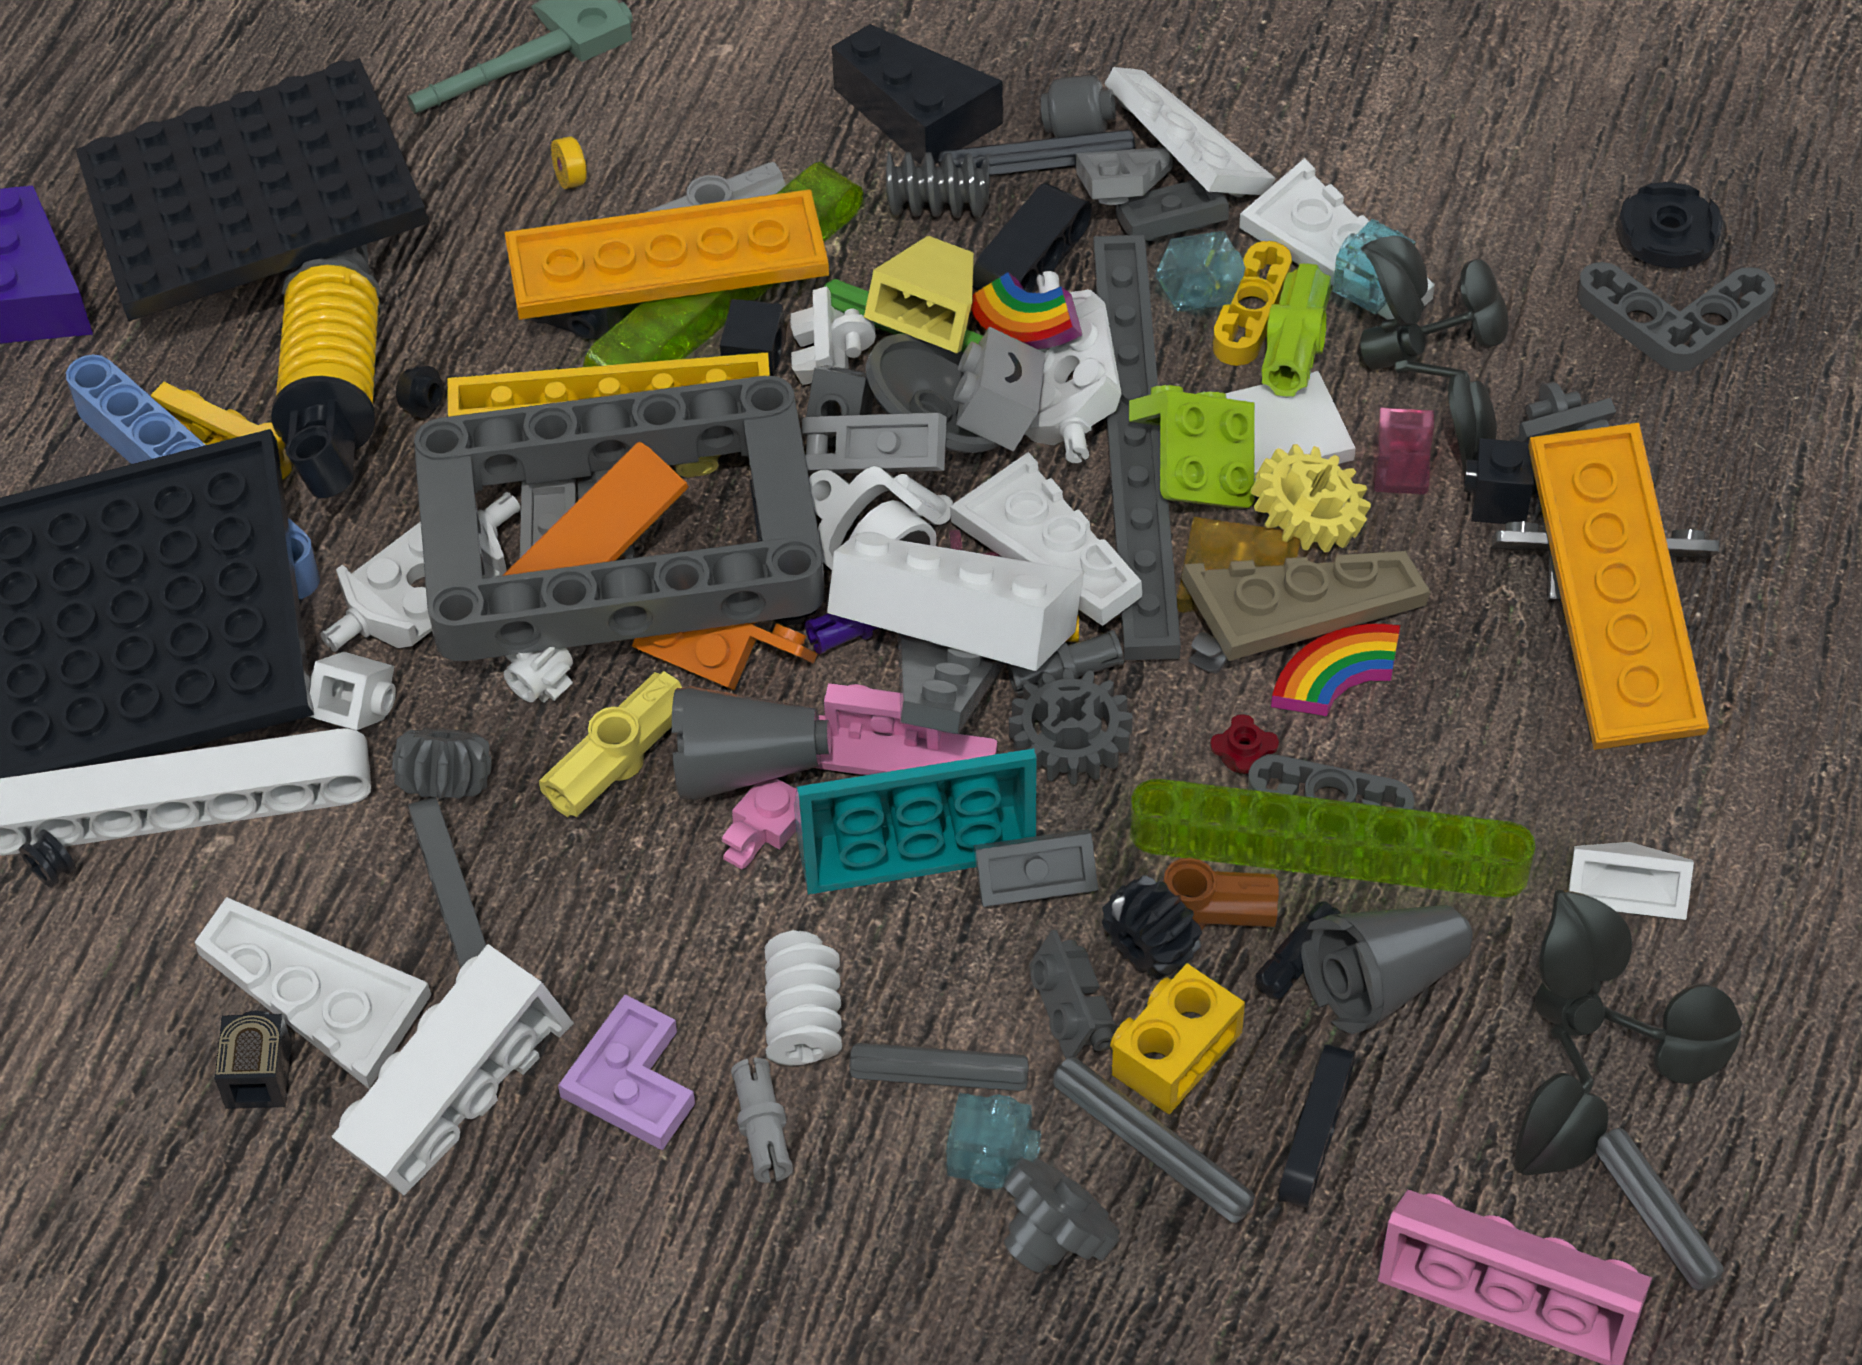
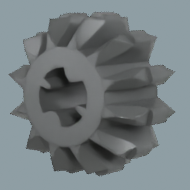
(441, 763)

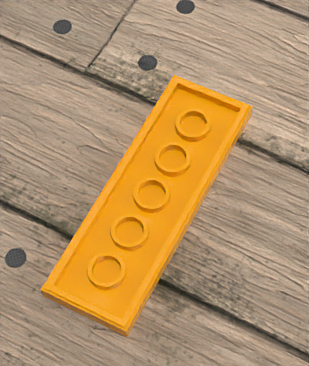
(666, 254)
(1617, 586)

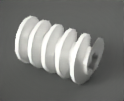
(801, 999)

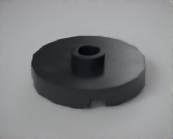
(1670, 225)

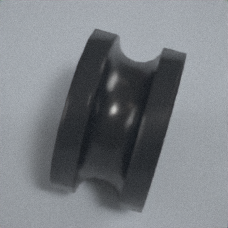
(47, 858)

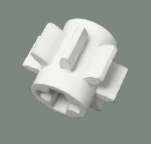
(539, 674)

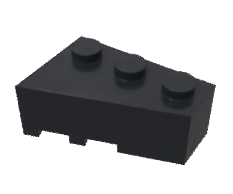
(915, 93)

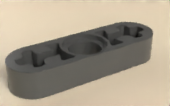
(1316, 776)

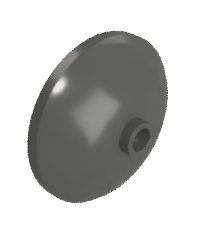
(921, 378)

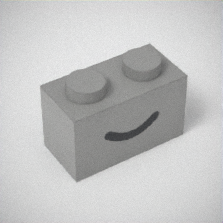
(999, 388)

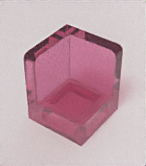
(1403, 450)

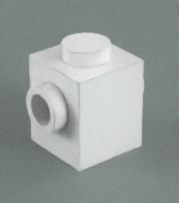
(351, 690)

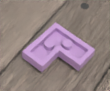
(616, 1079)

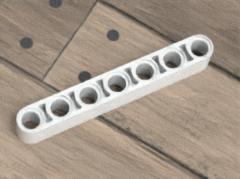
(185, 789)

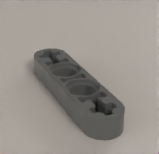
(447, 879)

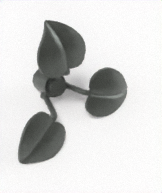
(1401, 339)
(1580, 949)

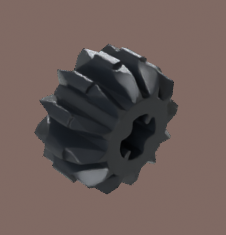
(1151, 927)

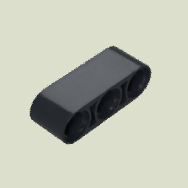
(1034, 238)

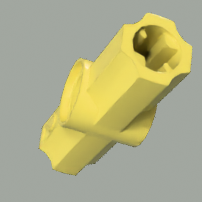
(598, 759)

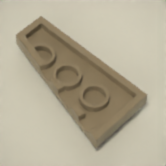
(1291, 602)

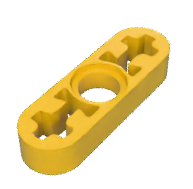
(1253, 320)

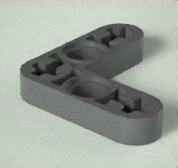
(1669, 324)

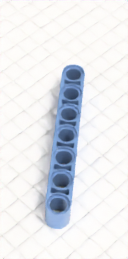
(145, 431)

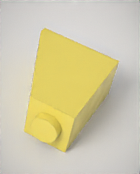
(925, 293)

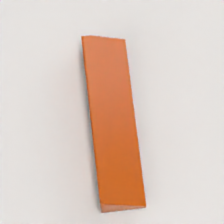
(608, 514)

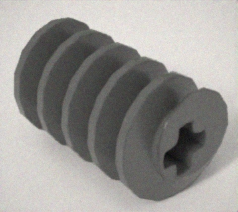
(937, 185)

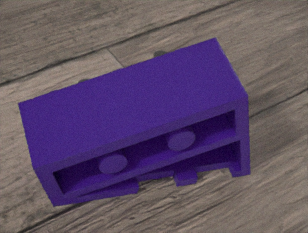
(35, 281)

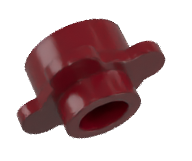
(1239, 756)

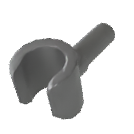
(1208, 653)

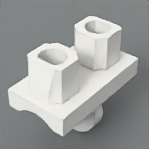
(833, 333)

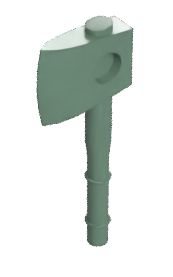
(574, 25)

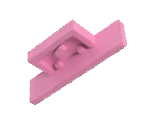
(873, 740)

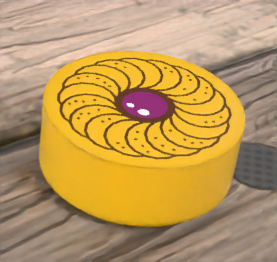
(568, 162)

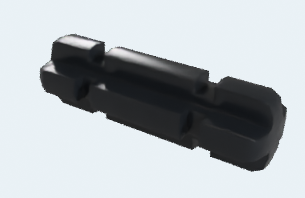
(1276, 974)

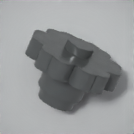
(1054, 1217)

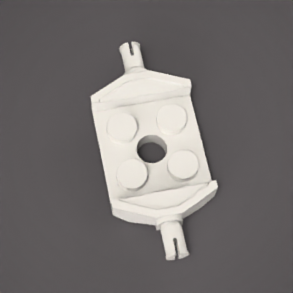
(1094, 392)
(381, 590)

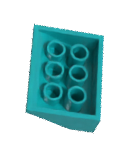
(912, 819)

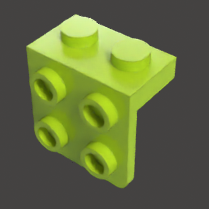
(1203, 445)

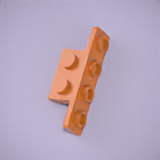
(721, 651)

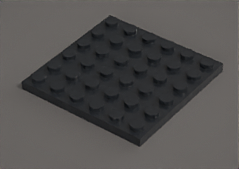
(248, 188)
(149, 609)

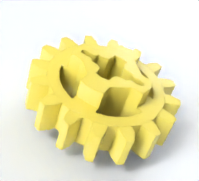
(1310, 498)

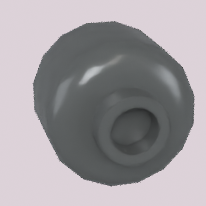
(1077, 106)

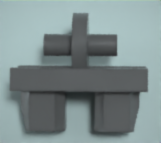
(1563, 413)

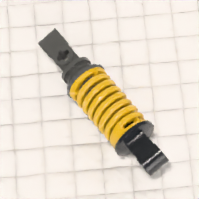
(327, 368)

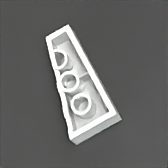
(957, 597)
(450, 1068)

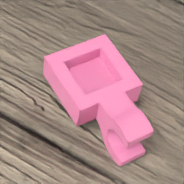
(760, 817)

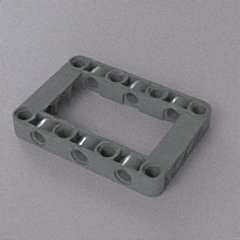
(629, 596)

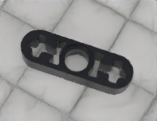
(1317, 1126)

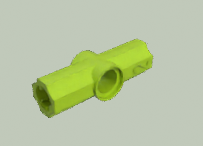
(1296, 330)

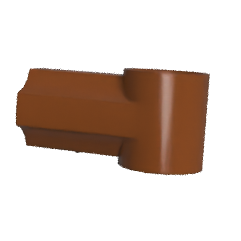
(1224, 896)

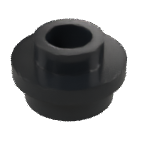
(420, 390)

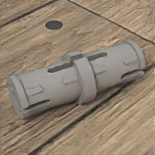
(761, 1120)

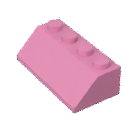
(1513, 1277)

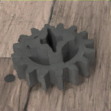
(1071, 725)

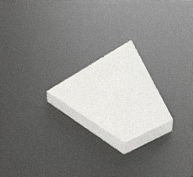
(1633, 878)

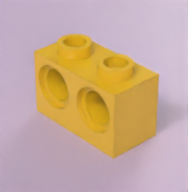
(1187, 1043)

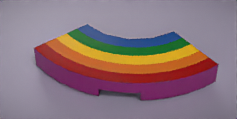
(1032, 318)

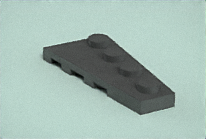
(941, 683)

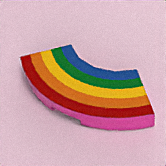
(1334, 664)

